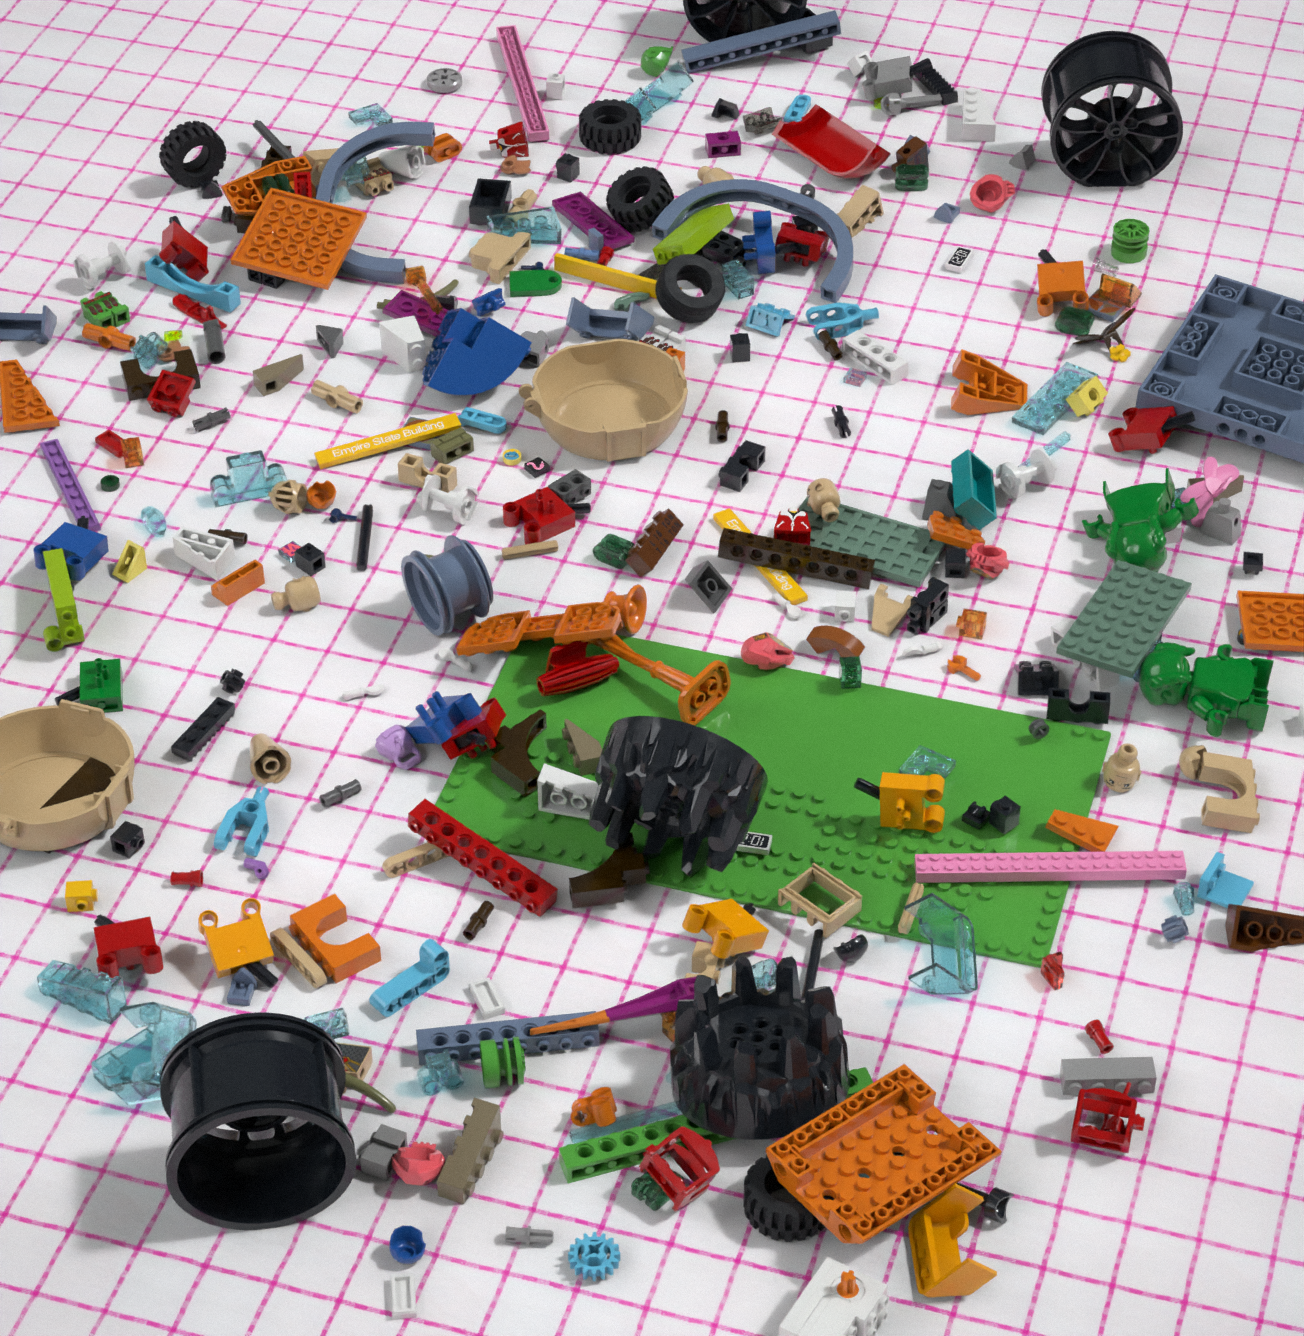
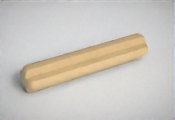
(530, 549)
(907, 919)

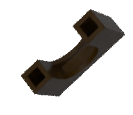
(139, 384)

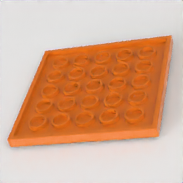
(299, 238)

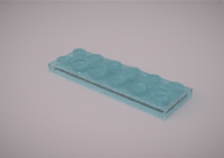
(1049, 401)

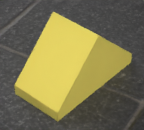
(131, 562)

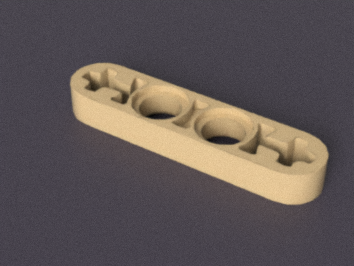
(393, 865)
(298, 957)

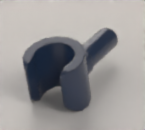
(538, 266)
(337, 514)

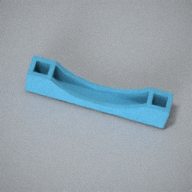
(222, 295)

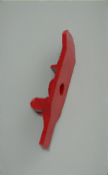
(195, 310)

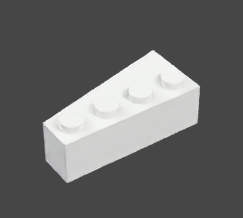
(976, 117)
(1103, 678)
(565, 793)

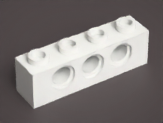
(875, 357)

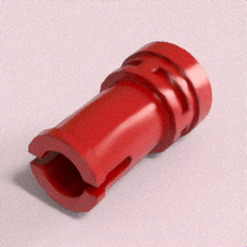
(605, 256)
(191, 878)
(1097, 1033)

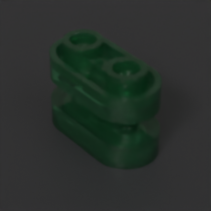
(911, 177)
(279, 182)
(1074, 321)
(613, 551)
(647, 1188)

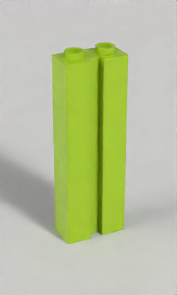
(694, 233)
(62, 595)

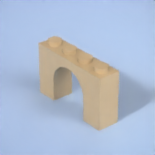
(1239, 776)

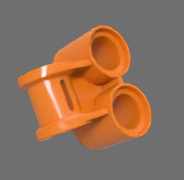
(597, 1108)

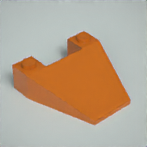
(988, 388)

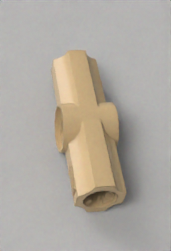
(524, 202)
(337, 396)

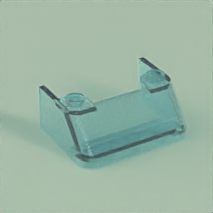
(661, 91)
(951, 947)
(169, 1028)

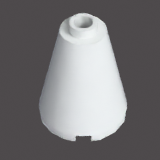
(404, 161)

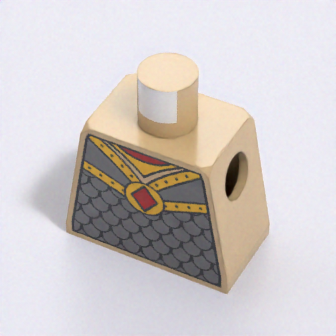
(356, 1060)

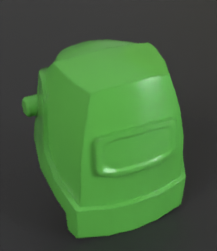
(655, 59)

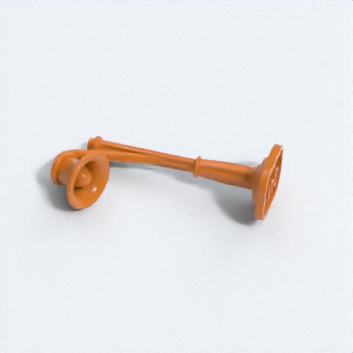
(697, 694)

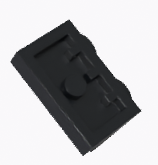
(1036, 678)

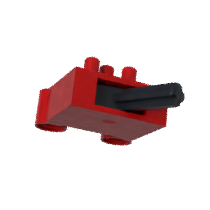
(800, 244)

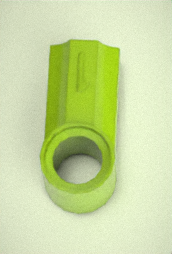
(53, 639)

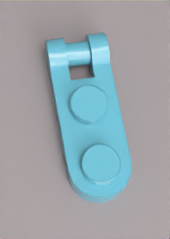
(798, 108)
(482, 420)

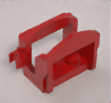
(1106, 1102)
(691, 1163)

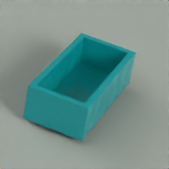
(973, 489)

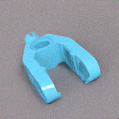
(845, 314)
(250, 813)

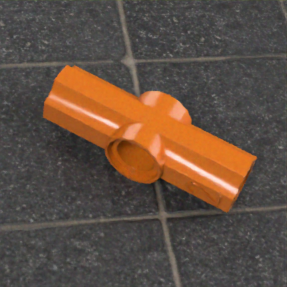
(108, 337)

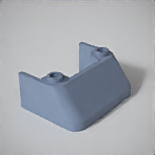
(608, 323)
(28, 326)

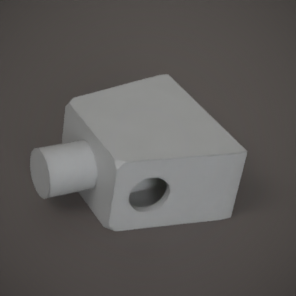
(539, 347)
(1222, 522)

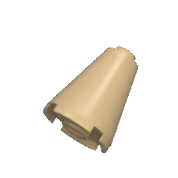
(268, 759)

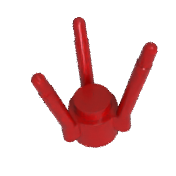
(1115, 1122)

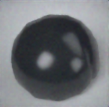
(853, 949)

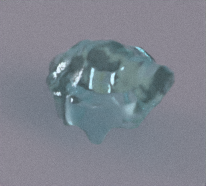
(765, 974)

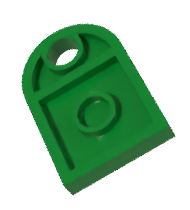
(534, 283)

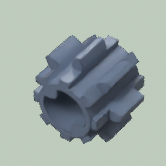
(1174, 929)

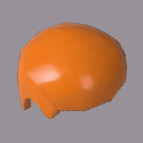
(321, 494)

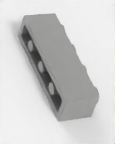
(1108, 1074)

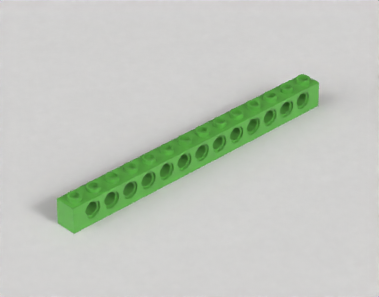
(627, 1147)

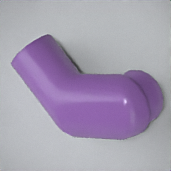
(259, 867)

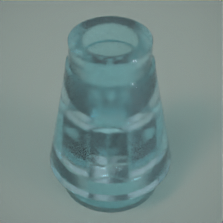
(1184, 896)

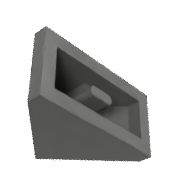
(330, 339)

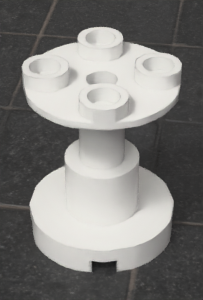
(91, 269)
(1014, 478)
(461, 503)

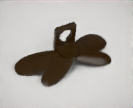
(1109, 331)

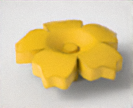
(1119, 353)

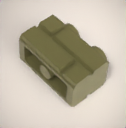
(452, 446)

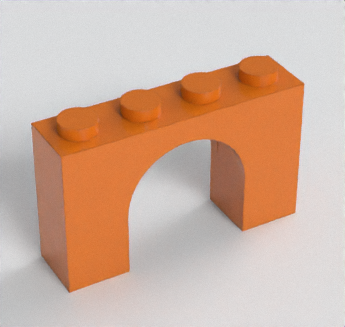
(336, 960)

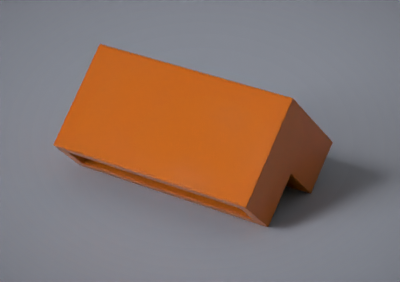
(239, 583)

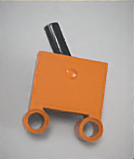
(1060, 283)

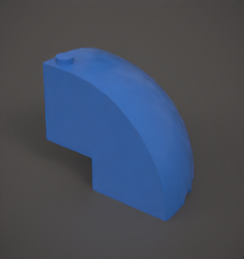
(472, 354)

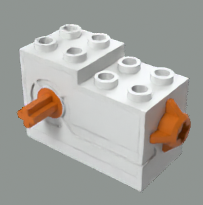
(838, 1304)

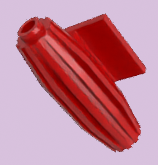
(571, 669)

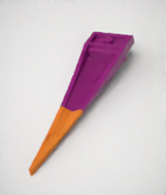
(654, 1003)

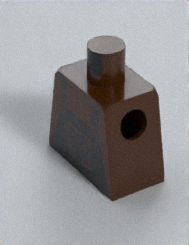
(912, 153)

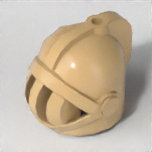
(289, 496)

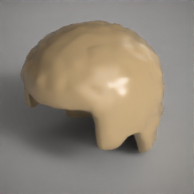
(1189, 760)

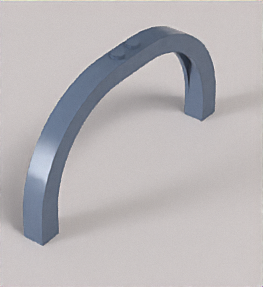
(381, 137)
(775, 196)

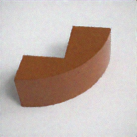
(830, 637)

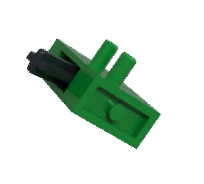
(99, 685)

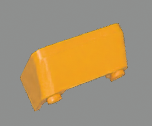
(936, 1250)

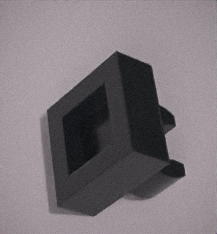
(1252, 562)
(976, 816)

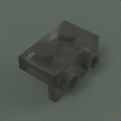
(760, 120)

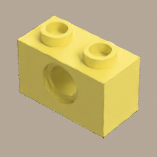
(1087, 396)

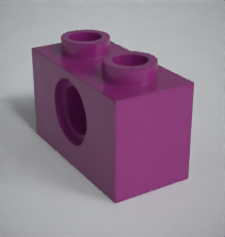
(723, 144)

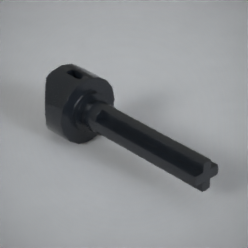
(993, 1203)

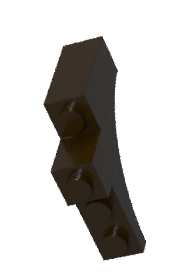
(511, 757)
(610, 880)

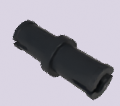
(841, 421)

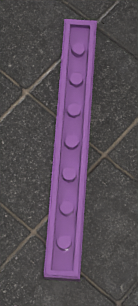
(68, 483)

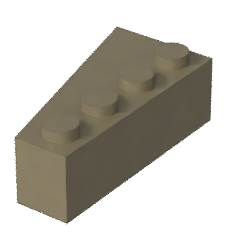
(471, 1152)

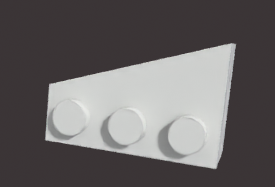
(204, 550)

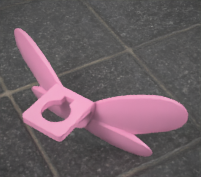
(1214, 484)

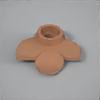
(512, 165)
(174, 346)

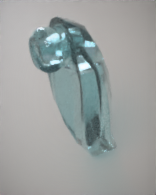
(154, 521)

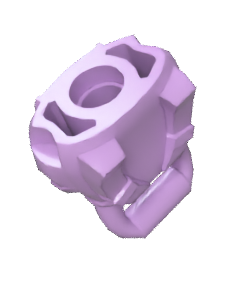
(397, 744)

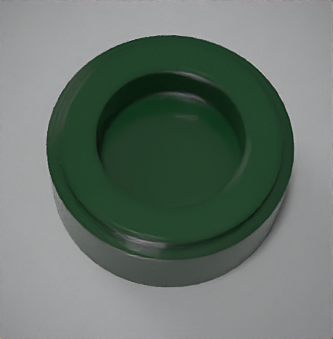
(110, 483)

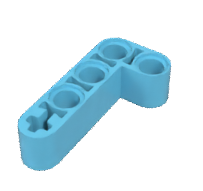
(413, 981)

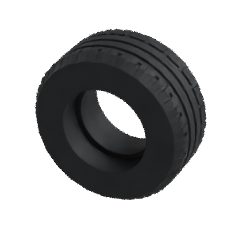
(679, 304)

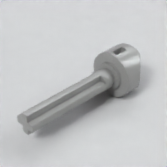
(897, 103)

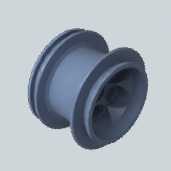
(447, 584)

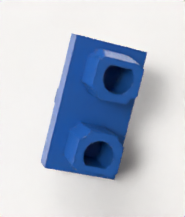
(489, 302)

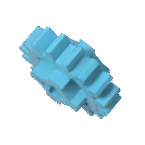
(594, 1256)

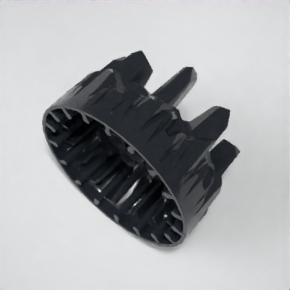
(676, 786)
(756, 1056)

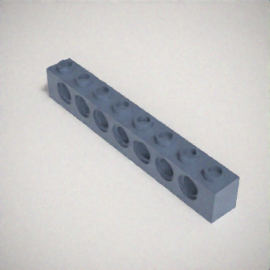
(464, 1040)

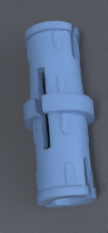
(582, 253)

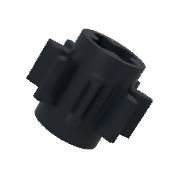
(232, 681)

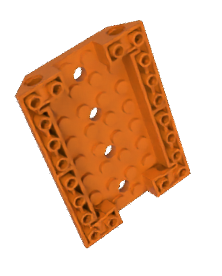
(861, 1139)

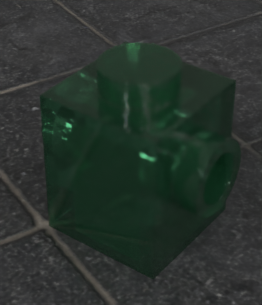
(850, 672)

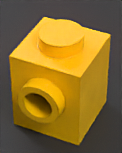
(80, 896)

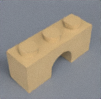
(413, 472)
(705, 962)

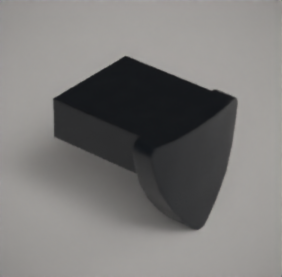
(725, 108)
(210, 189)
(447, 302)

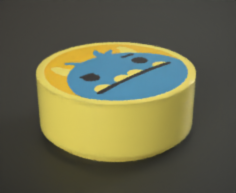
(512, 457)

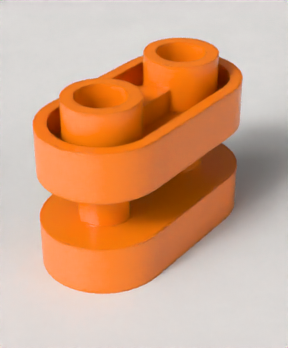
(444, 147)

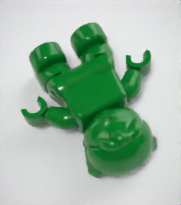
(1140, 522)
(1215, 687)

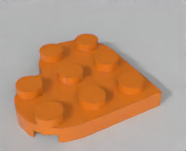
(952, 531)

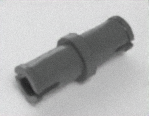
(211, 419)
(340, 793)

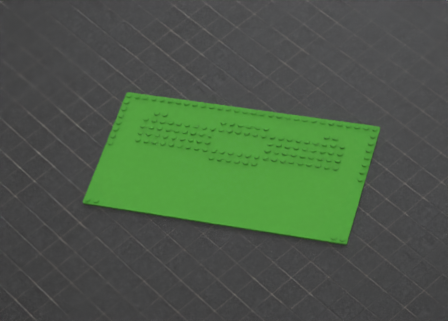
(813, 750)

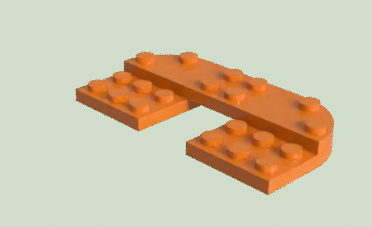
(506, 630)

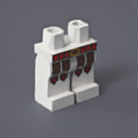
(664, 339)

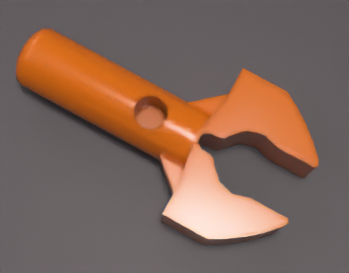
(960, 665)

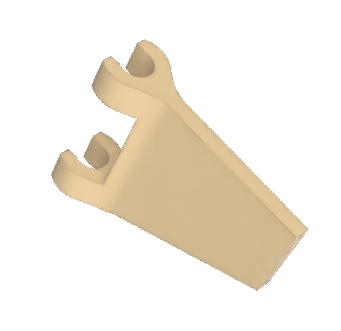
(888, 612)

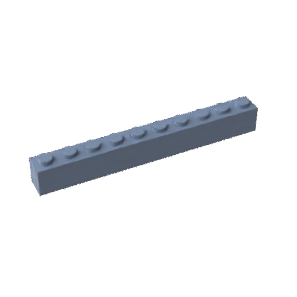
(761, 41)

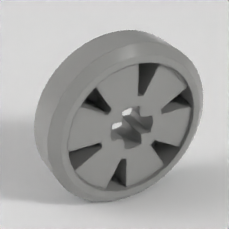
(444, 80)

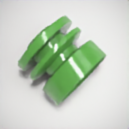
(1130, 240)
(502, 1062)

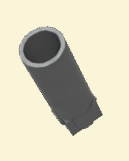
(214, 341)

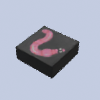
(537, 467)

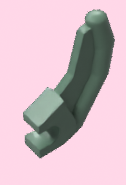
(625, 301)

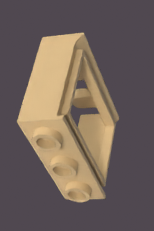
(830, 922)

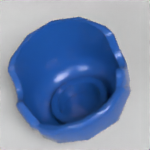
(407, 1244)

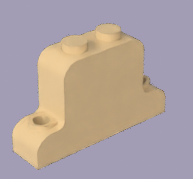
(499, 253)

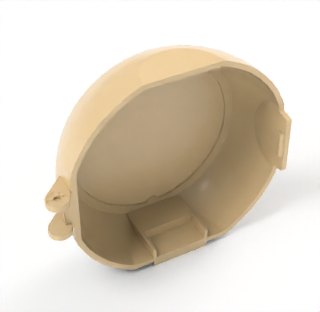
(608, 398)
(39, 755)

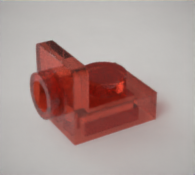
(1052, 970)

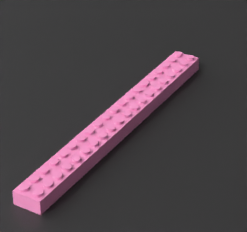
(522, 83)
(1050, 866)

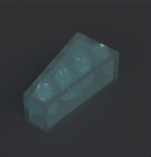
(539, 223)
(83, 990)

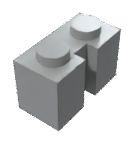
(377, 1157)

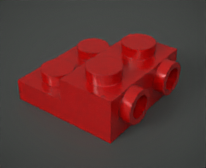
(171, 393)

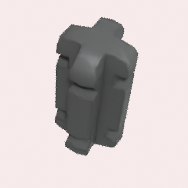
(226, 214)

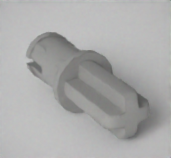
(528, 1235)

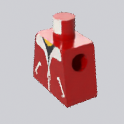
(511, 141)
(793, 526)

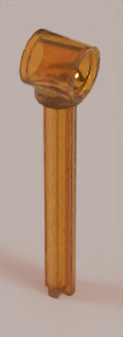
(417, 277)

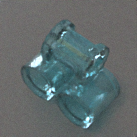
(356, 172)
(148, 348)
(439, 1072)

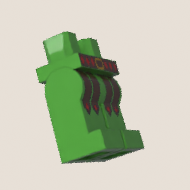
(104, 310)

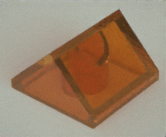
(1118, 291)

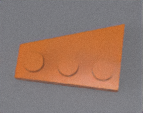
(1083, 831)

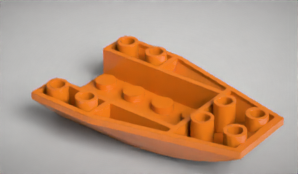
(247, 192)

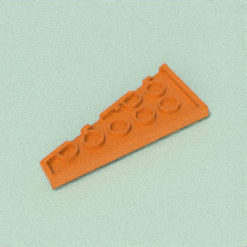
(21, 401)

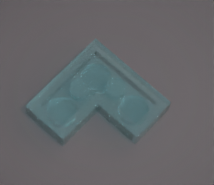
(370, 113)
(927, 760)

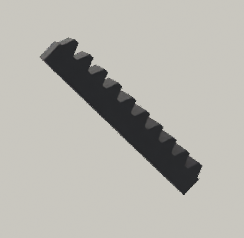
(937, 85)
(203, 729)

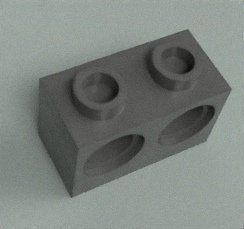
(572, 487)

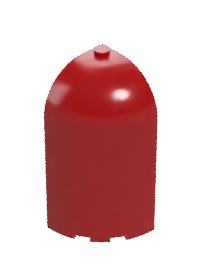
(831, 144)

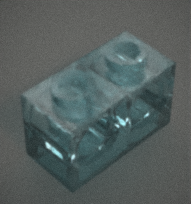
(738, 279)

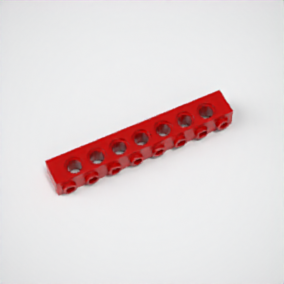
(482, 857)

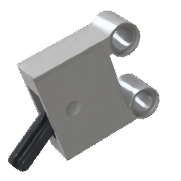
(891, 76)

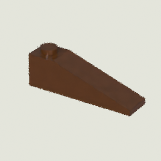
(1261, 929)

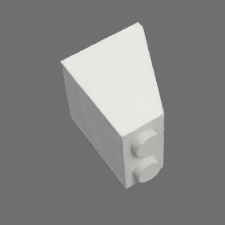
(403, 343)

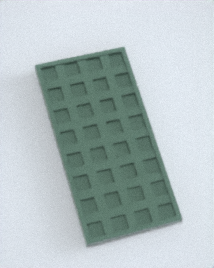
(898, 548)
(1124, 618)

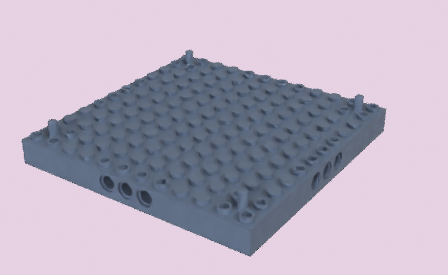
(1237, 368)

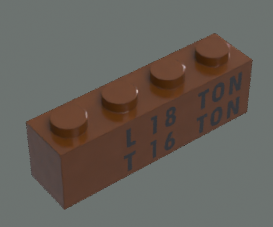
(653, 542)

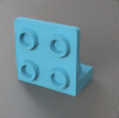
(767, 318)
(1222, 886)

